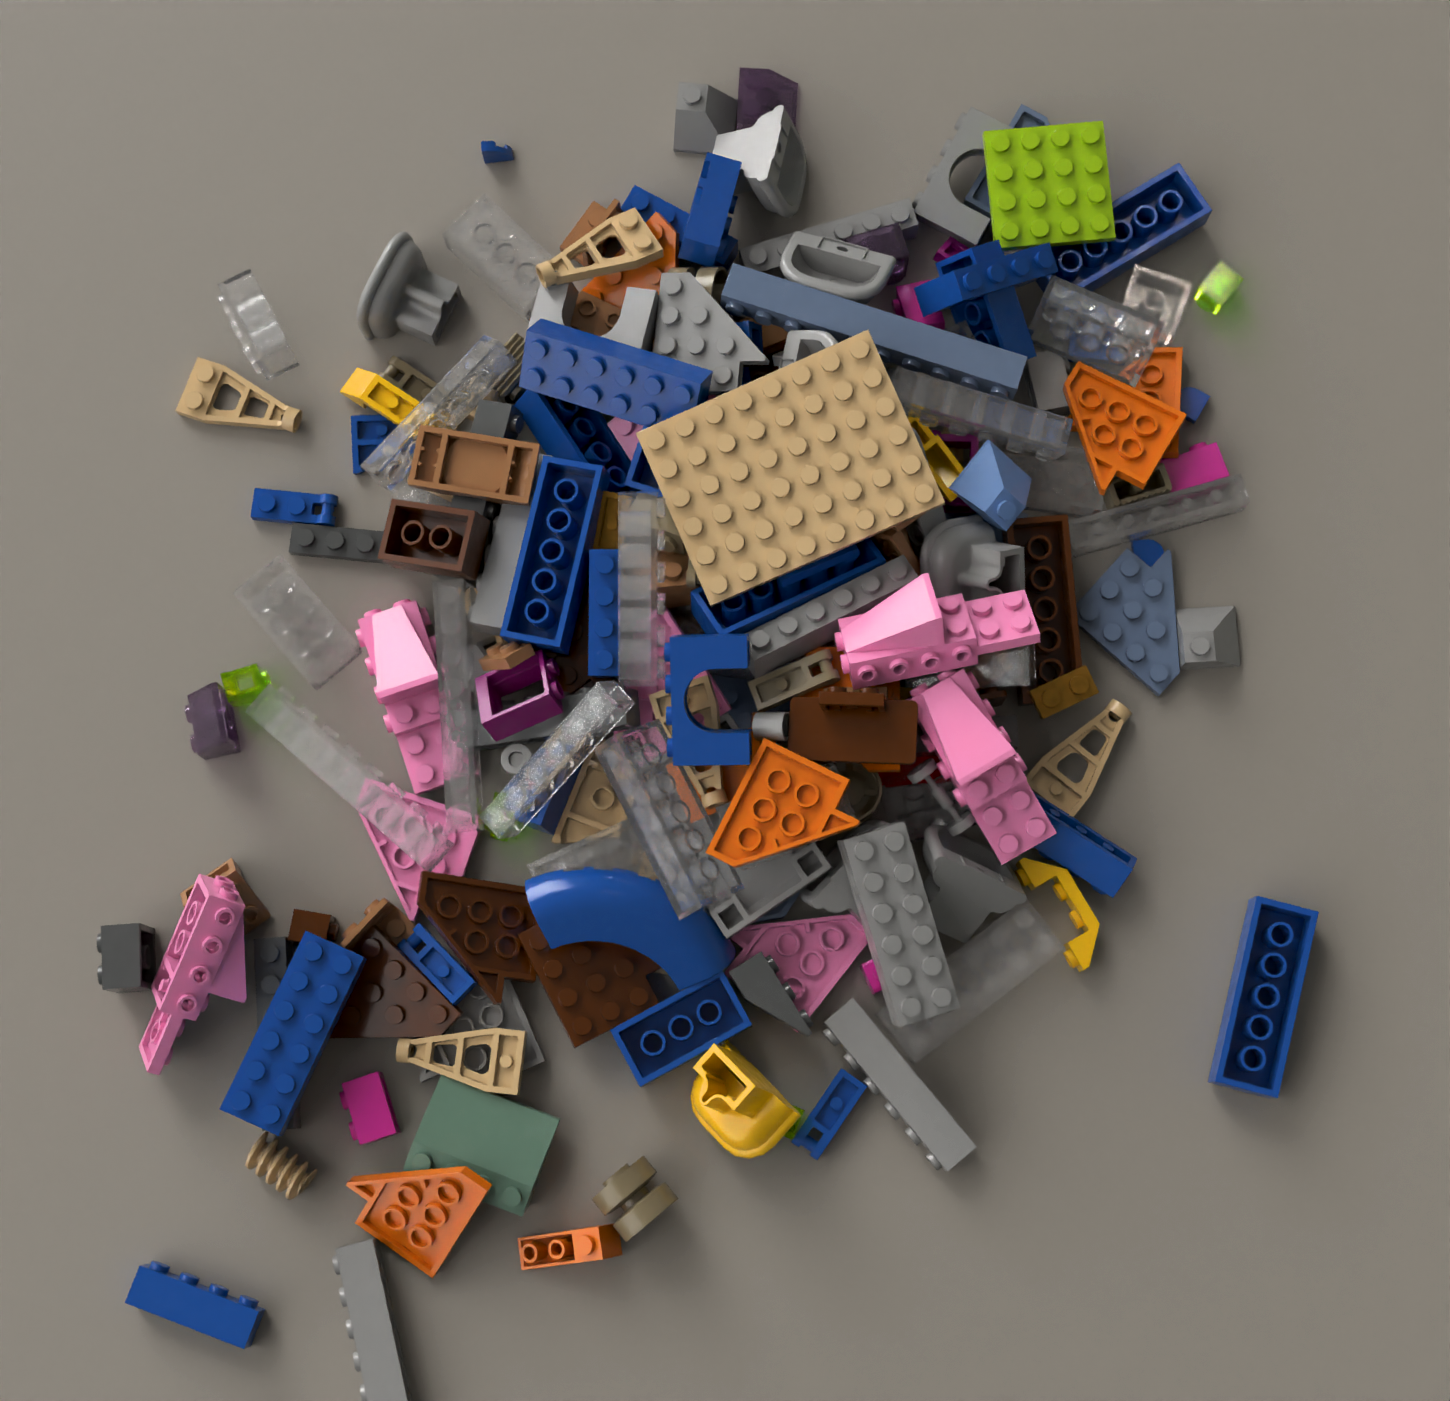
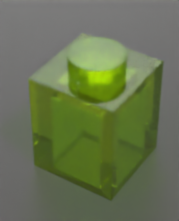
(1217, 288)

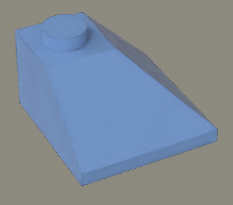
(993, 486)

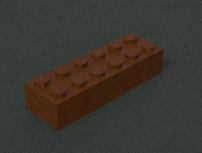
(1050, 595)

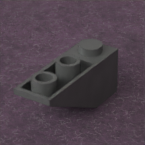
(762, 988)

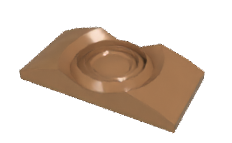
(474, 465)

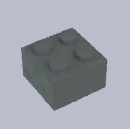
(126, 957)

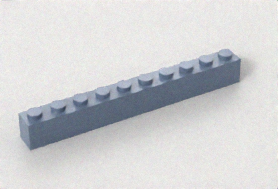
(897, 338)

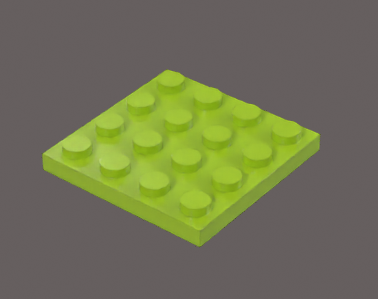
(1049, 185)

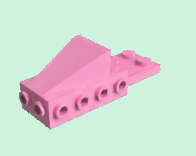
(926, 635)
(407, 684)
(980, 763)
(200, 960)

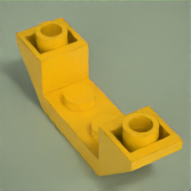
(380, 395)
(1036, 873)

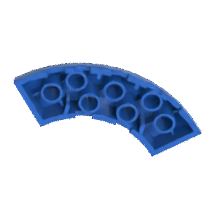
(628, 912)

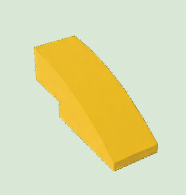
(940, 459)

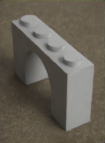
(937, 204)
(635, 324)

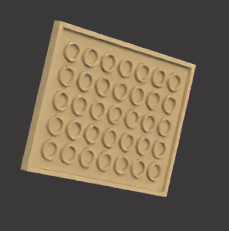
(790, 468)

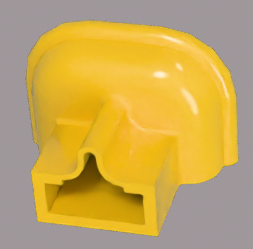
(739, 1103)

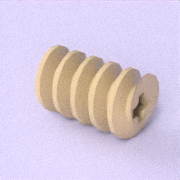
(279, 1167)

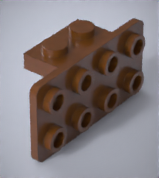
(853, 727)

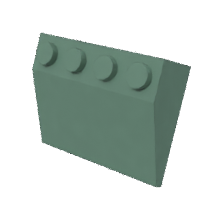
(488, 1135)

